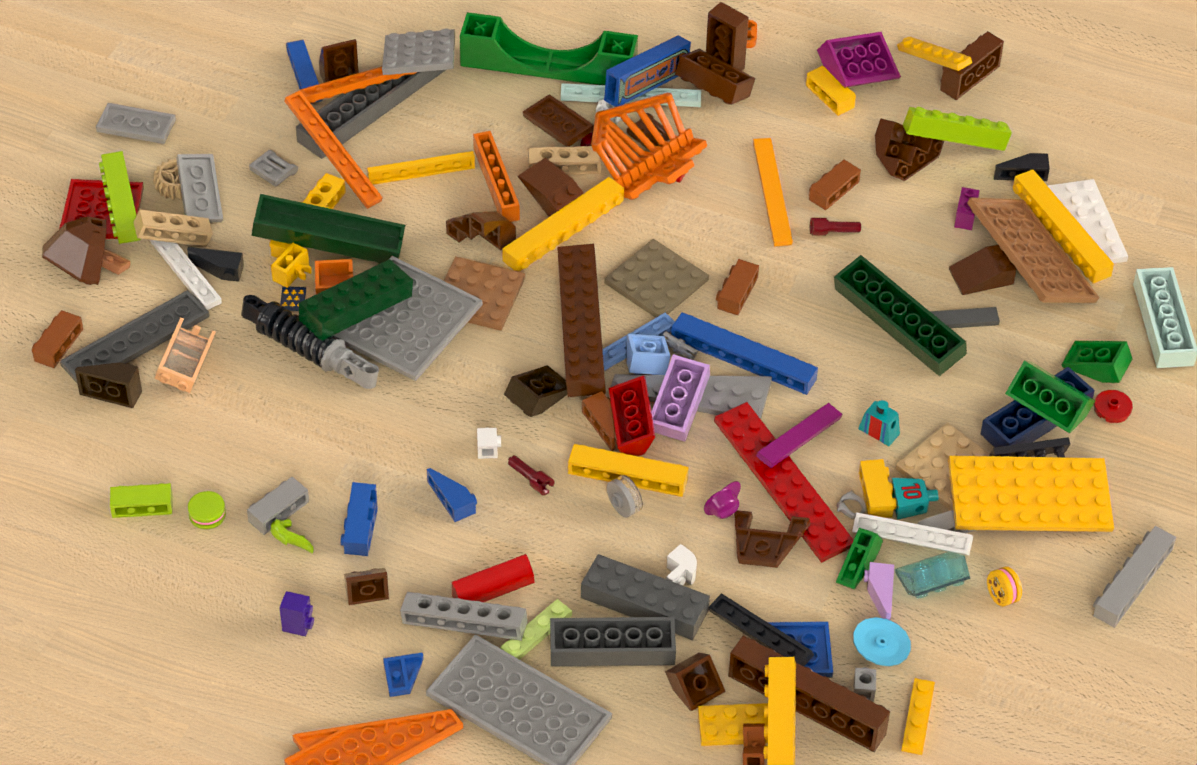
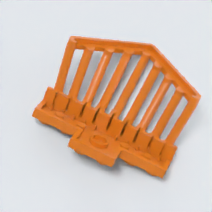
(658, 165)

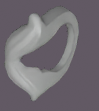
(844, 509)

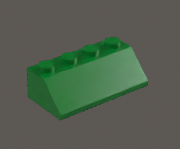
(1049, 396)

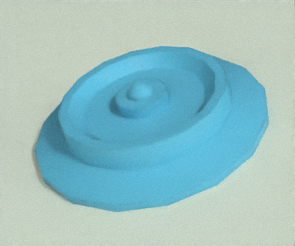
(881, 641)

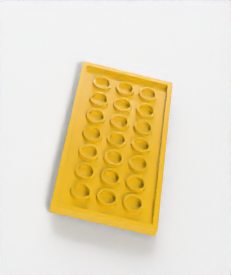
(1030, 493)

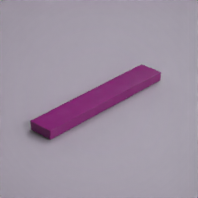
(799, 435)

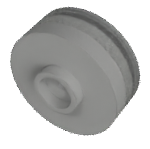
(624, 496)

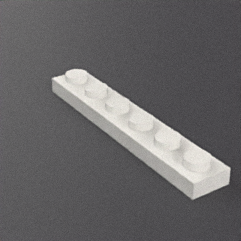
(188, 273)
(915, 534)

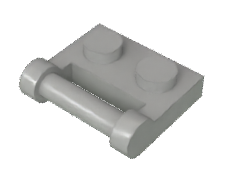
(270, 171)

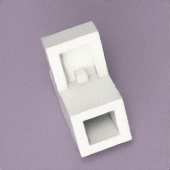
(682, 564)

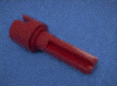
(822, 226)
(537, 479)

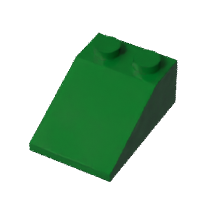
(1099, 359)

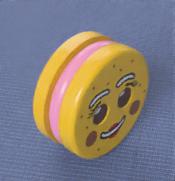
(1004, 586)

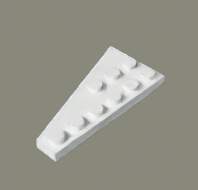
(1089, 209)

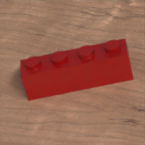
(632, 416)

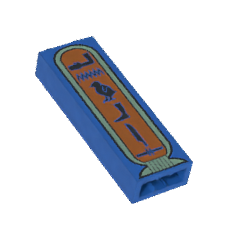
(644, 71)

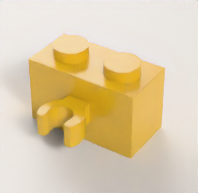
(290, 265)

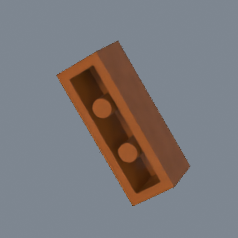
(834, 184)
(737, 287)
(57, 339)

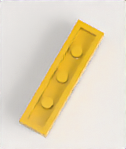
(918, 716)

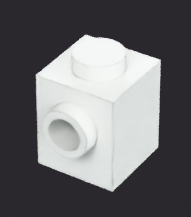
(488, 443)

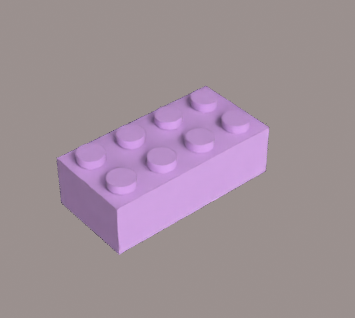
(679, 397)

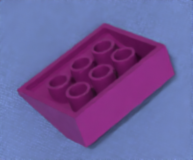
(859, 59)

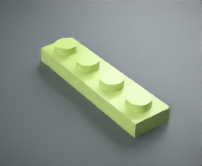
(536, 630)

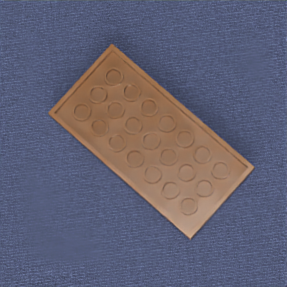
(1033, 251)

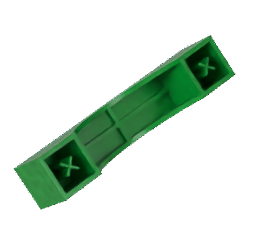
(492, 46)

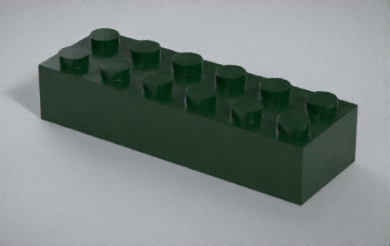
(355, 299)

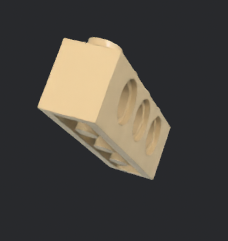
(569, 159)
(173, 228)

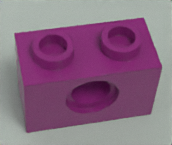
(964, 213)

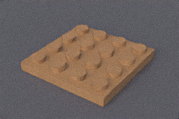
(491, 284)

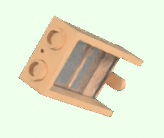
(183, 357)

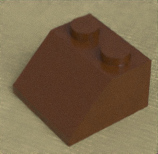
(366, 586)
(695, 680)

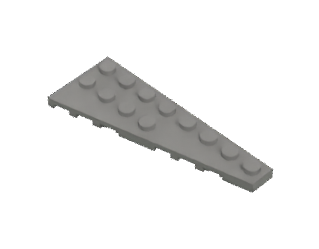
(720, 392)

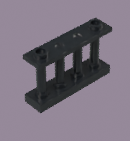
(1036, 449)

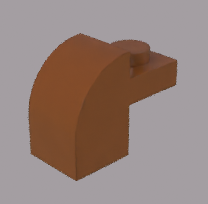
(753, 744)

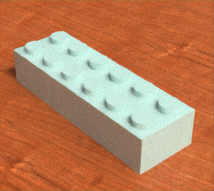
(1165, 317)

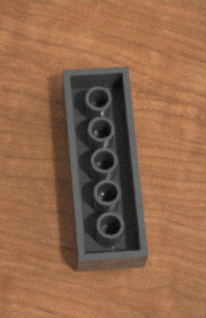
(644, 595)
(612, 641)

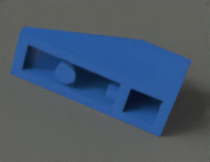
(452, 495)

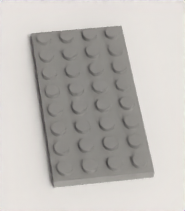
(519, 704)

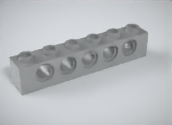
(464, 616)

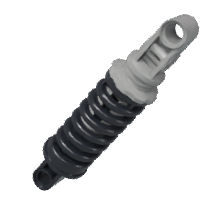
(288, 330)

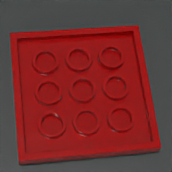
(88, 199)

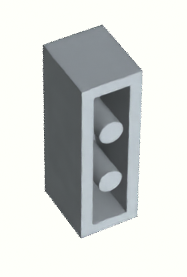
(278, 504)

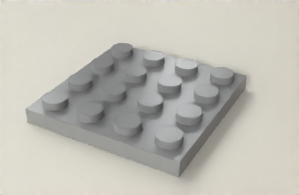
(418, 51)

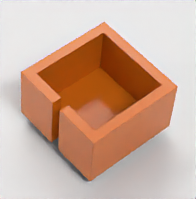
(332, 272)

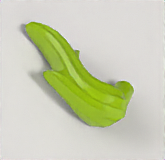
(279, 531)

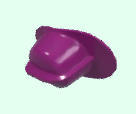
(724, 502)

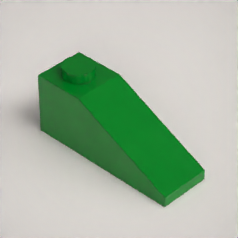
(861, 553)

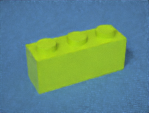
(141, 500)

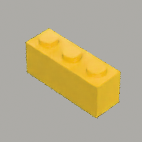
(830, 90)
(877, 488)

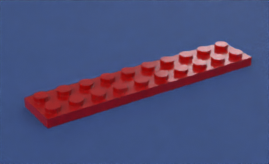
(784, 482)

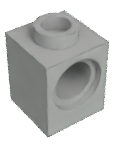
(863, 676)

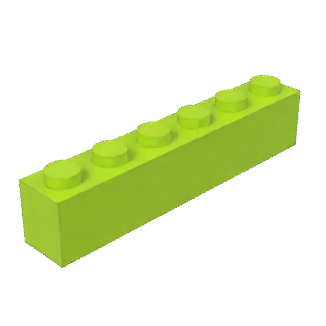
(957, 128)
(120, 196)

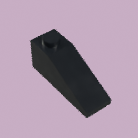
(1033, 161)
(219, 263)

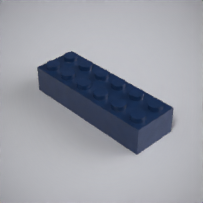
(1019, 424)

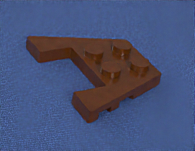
(765, 546)

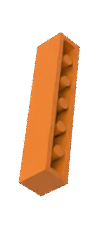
(496, 176)

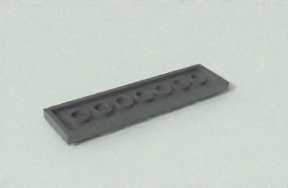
(139, 335)

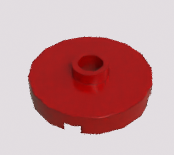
(1113, 406)

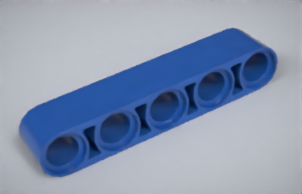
(301, 64)

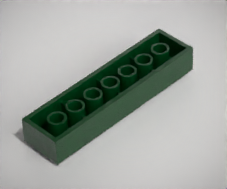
(900, 315)

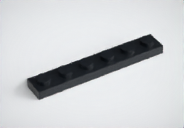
(759, 629)

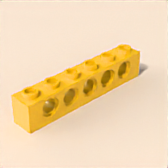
(325, 194)

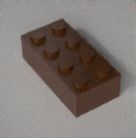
(727, 35)
(985, 58)
(715, 76)

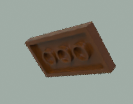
(558, 120)

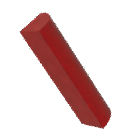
(495, 580)

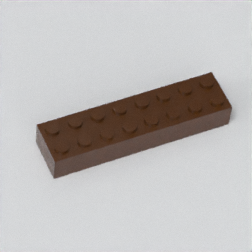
(816, 696)

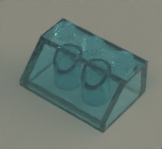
(933, 574)

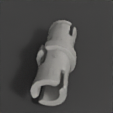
(680, 346)

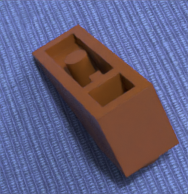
(599, 414)

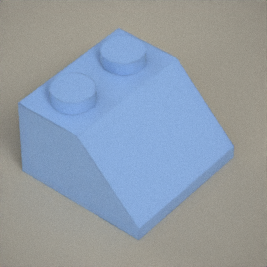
(647, 354)

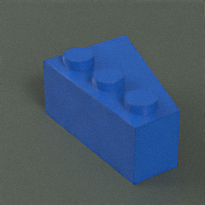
(360, 519)

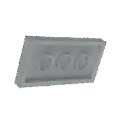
(135, 123)
(199, 186)

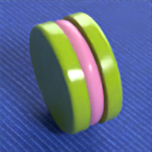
(206, 510)

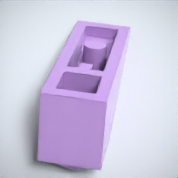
(880, 587)

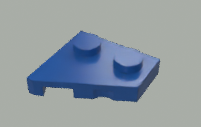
(402, 673)

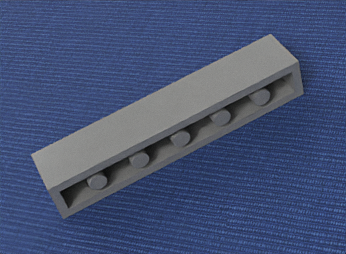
(1134, 576)

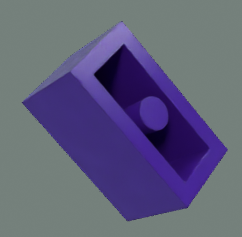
(296, 614)

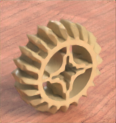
(167, 180)

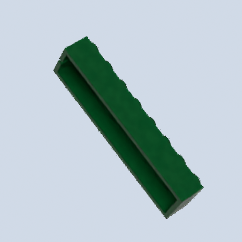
(327, 229)

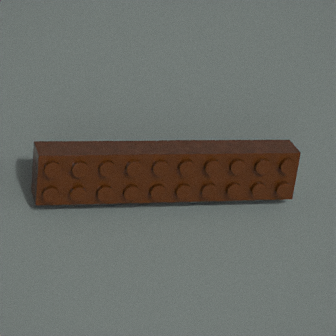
(581, 320)

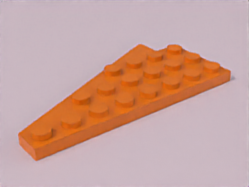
(376, 741)

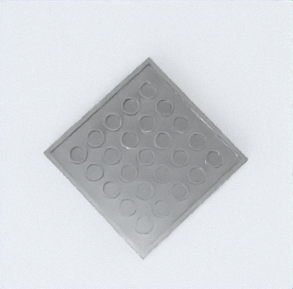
(417, 329)

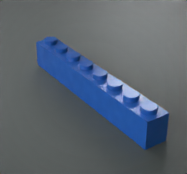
(745, 353)

